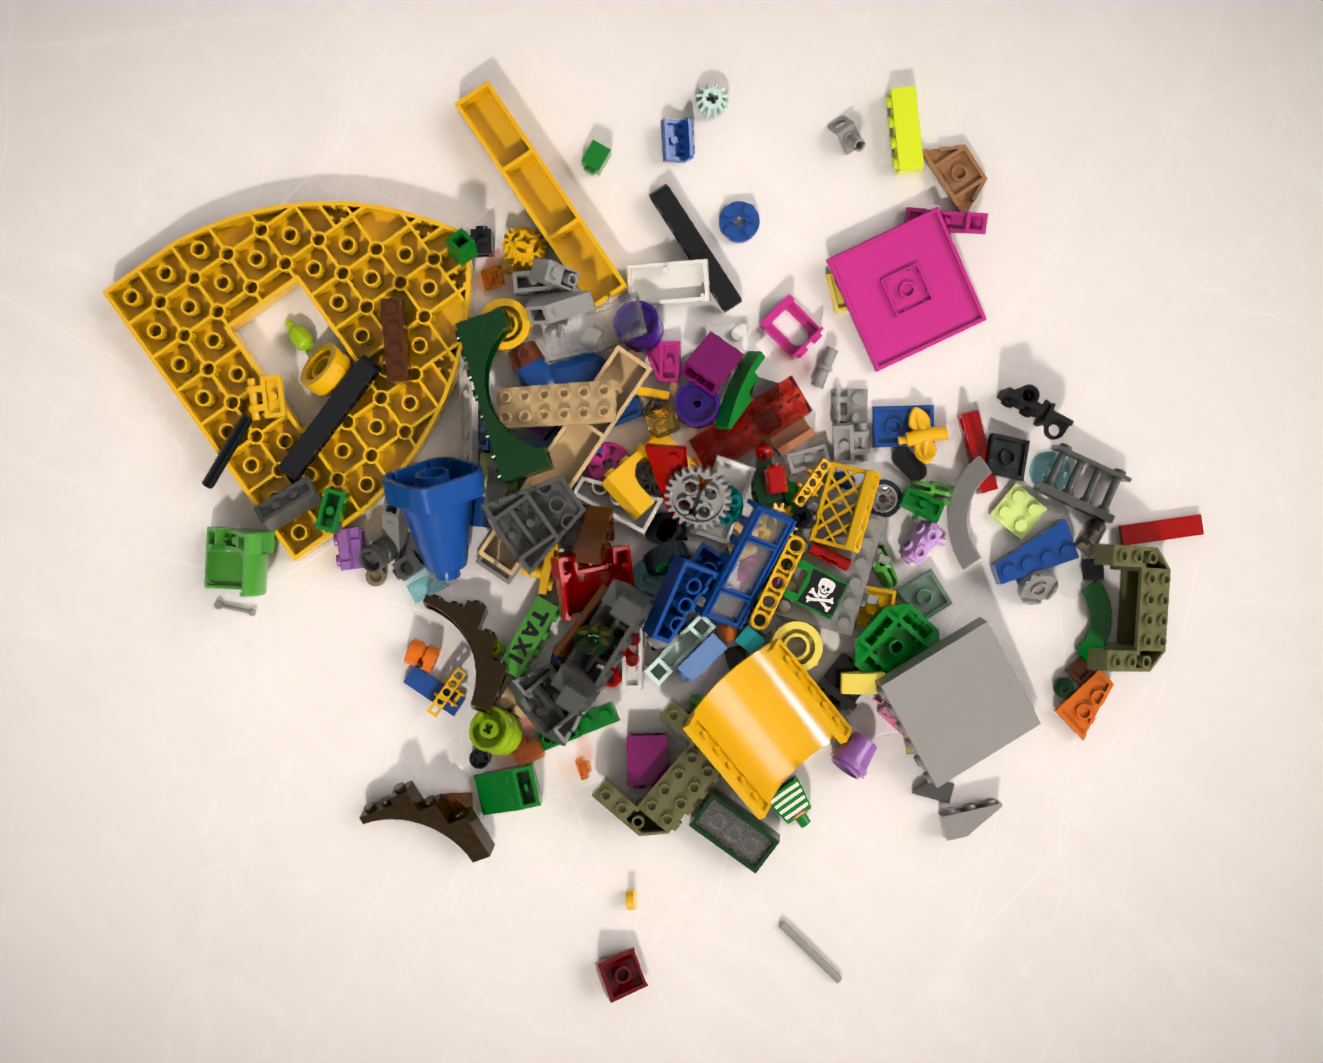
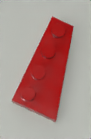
(664, 463)

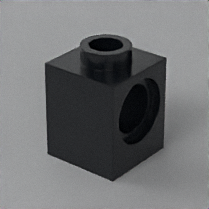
(488, 249)

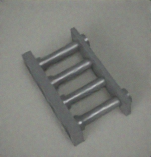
(1066, 497)

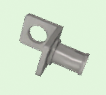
(847, 135)

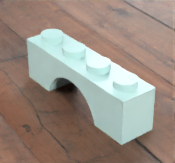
(673, 654)

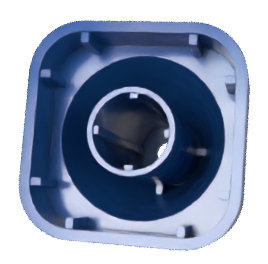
(437, 509)

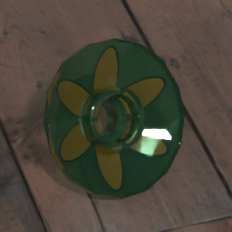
(593, 639)

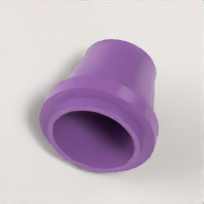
(854, 755)

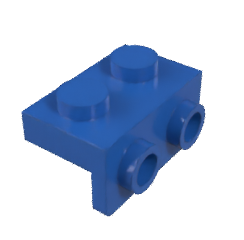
(677, 140)

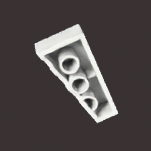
(593, 493)

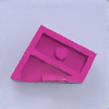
(666, 361)

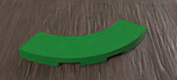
(1100, 619)

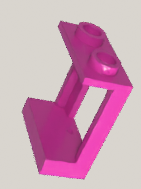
(811, 327)

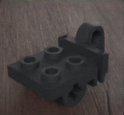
(1031, 407)

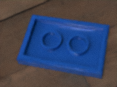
(892, 422)

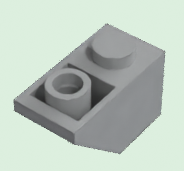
(554, 274)

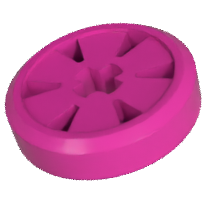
(610, 451)

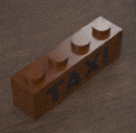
(396, 341)

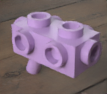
(920, 542)

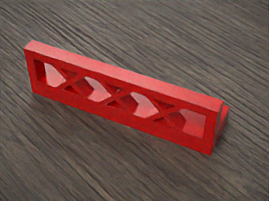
(975, 444)

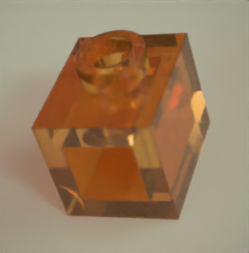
(528, 750)

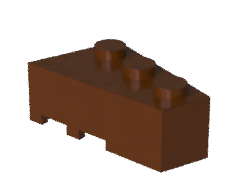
(594, 535)

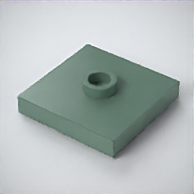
(925, 594)

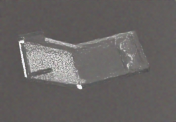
(596, 329)

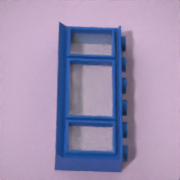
(747, 565)

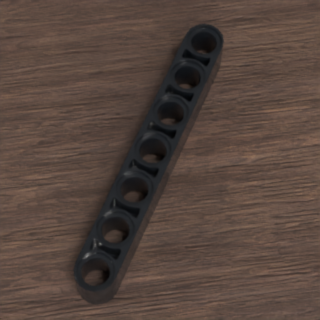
(694, 245)
(330, 418)

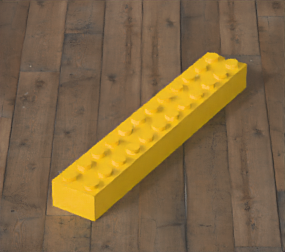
(539, 193)

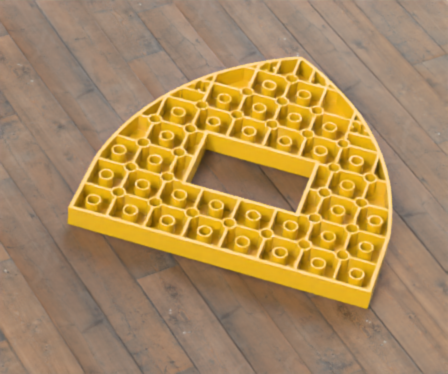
(346, 259)

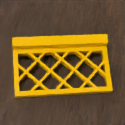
(862, 507)

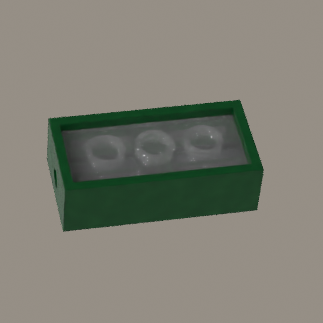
(734, 830)

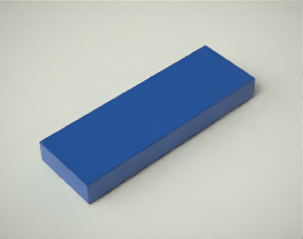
(428, 685)

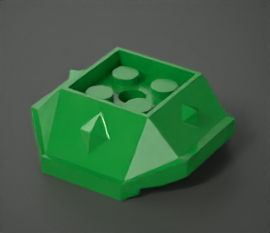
(893, 624)

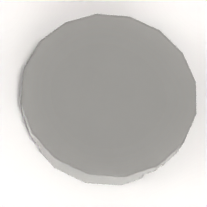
(1037, 587)

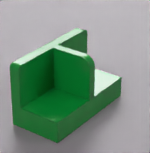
(921, 505)

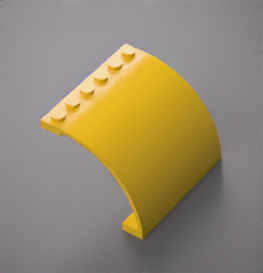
(764, 723)

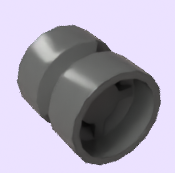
(378, 554)

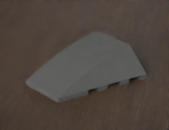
(534, 520)
(537, 701)

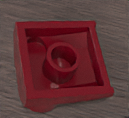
(620, 974)

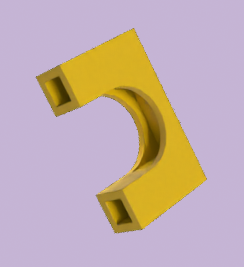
(623, 483)

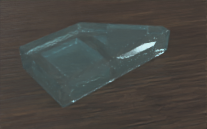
(424, 586)

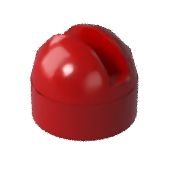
(764, 452)

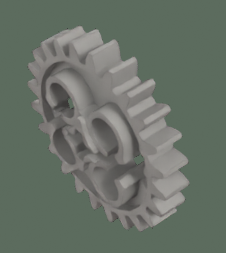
(679, 490)

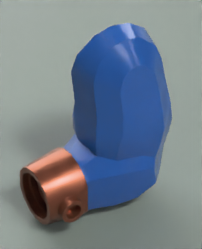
(533, 370)

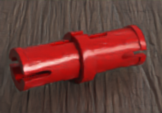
(830, 556)

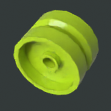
(496, 733)

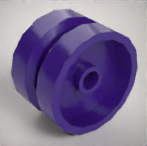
(654, 329)
(692, 416)

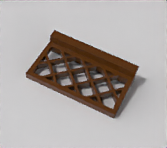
(566, 644)

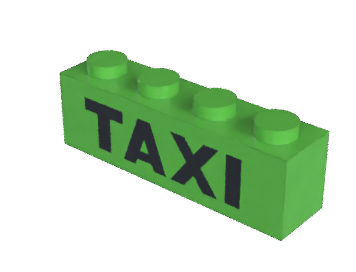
(529, 636)

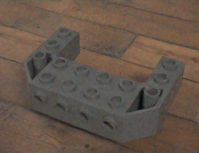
(579, 675)

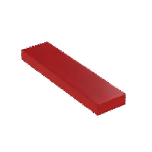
(1161, 530)

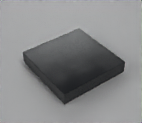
(1007, 456)

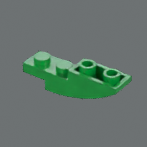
(593, 719)

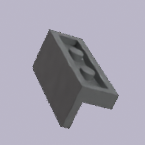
(288, 504)

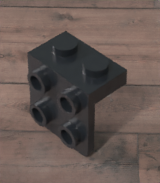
(832, 682)

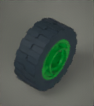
(659, 558)

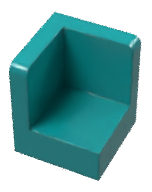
(749, 639)

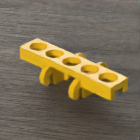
(811, 490)
(445, 699)

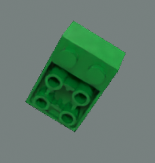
(508, 789)

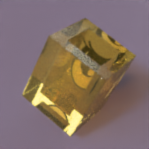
(662, 422)

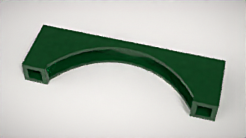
(480, 342)

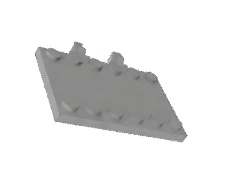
(857, 574)

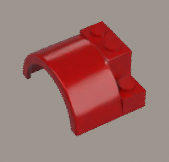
(580, 581)

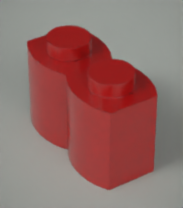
(775, 479)

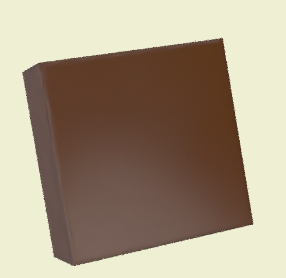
(1078, 671)

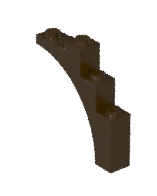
(469, 621)
(434, 812)

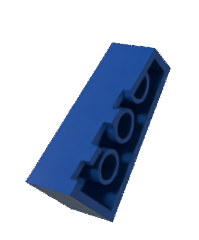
(1041, 552)
(677, 597)

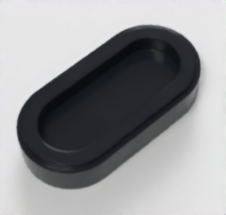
(908, 463)

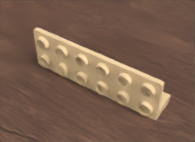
(558, 404)

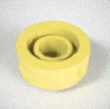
(809, 634)

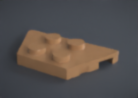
(957, 174)

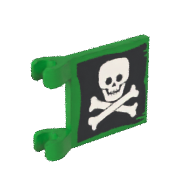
(819, 592)

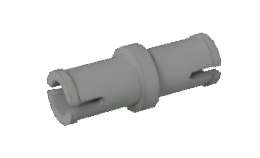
(824, 367)

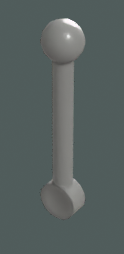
(219, 605)

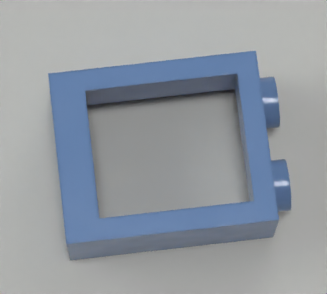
(701, 657)

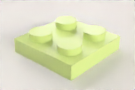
(1018, 511)

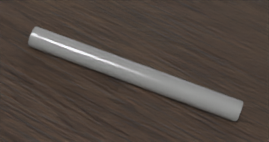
(810, 951)

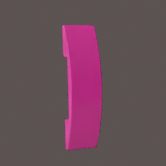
(956, 221)

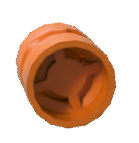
(422, 655)

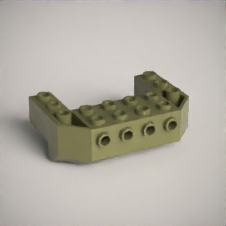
(1141, 609)
(672, 794)

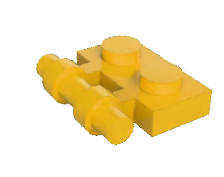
(272, 395)

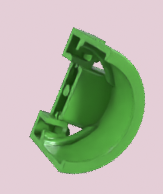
(238, 559)

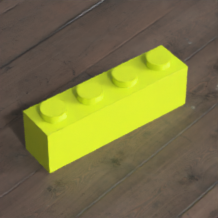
(905, 130)

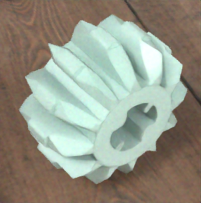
(717, 96)

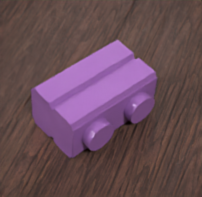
(349, 544)

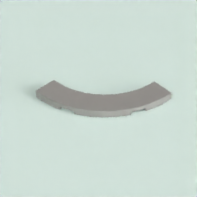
(960, 509)

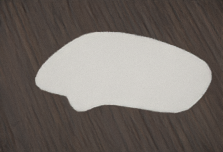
(1068, 574)

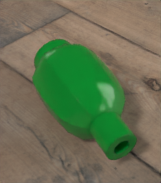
(788, 496)

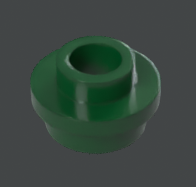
(1057, 687)

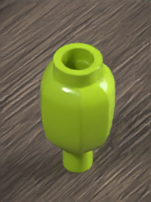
(300, 337)

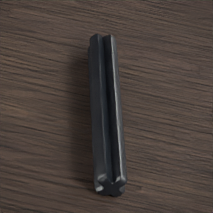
(227, 451)

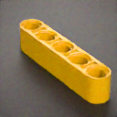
(769, 590)

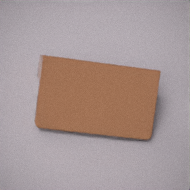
(792, 437)

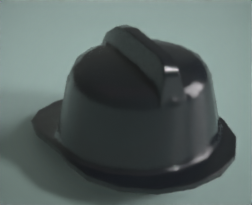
(665, 529)

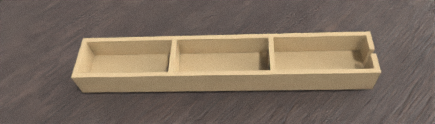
(578, 444)

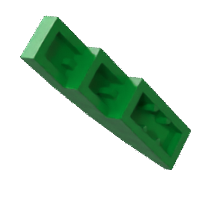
(737, 392)

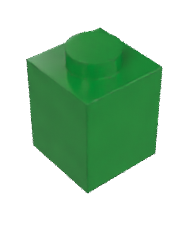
(595, 158)
(461, 247)

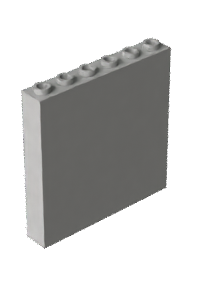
(957, 702)

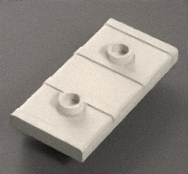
(670, 281)
(740, 477)

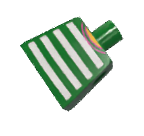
(792, 802)

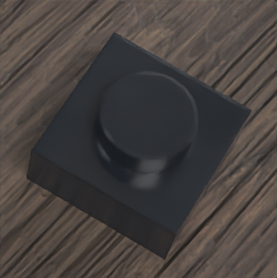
(1092, 571)

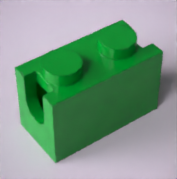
(332, 510)

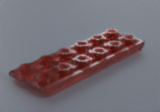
(759, 422)

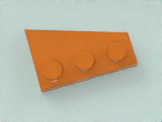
(1083, 704)

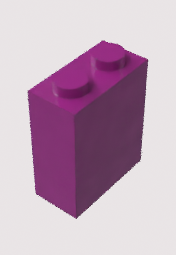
(711, 363)
(646, 758)

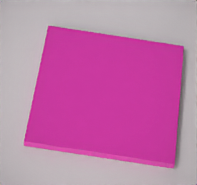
(906, 289)

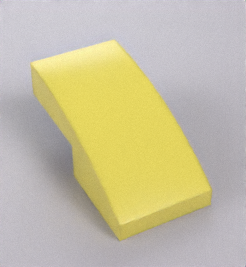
(859, 682)

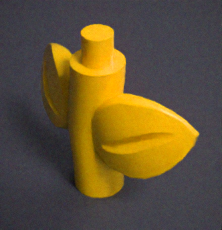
(922, 435)

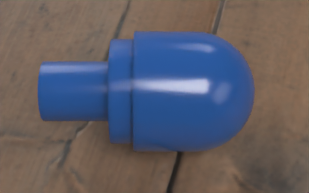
(846, 484)

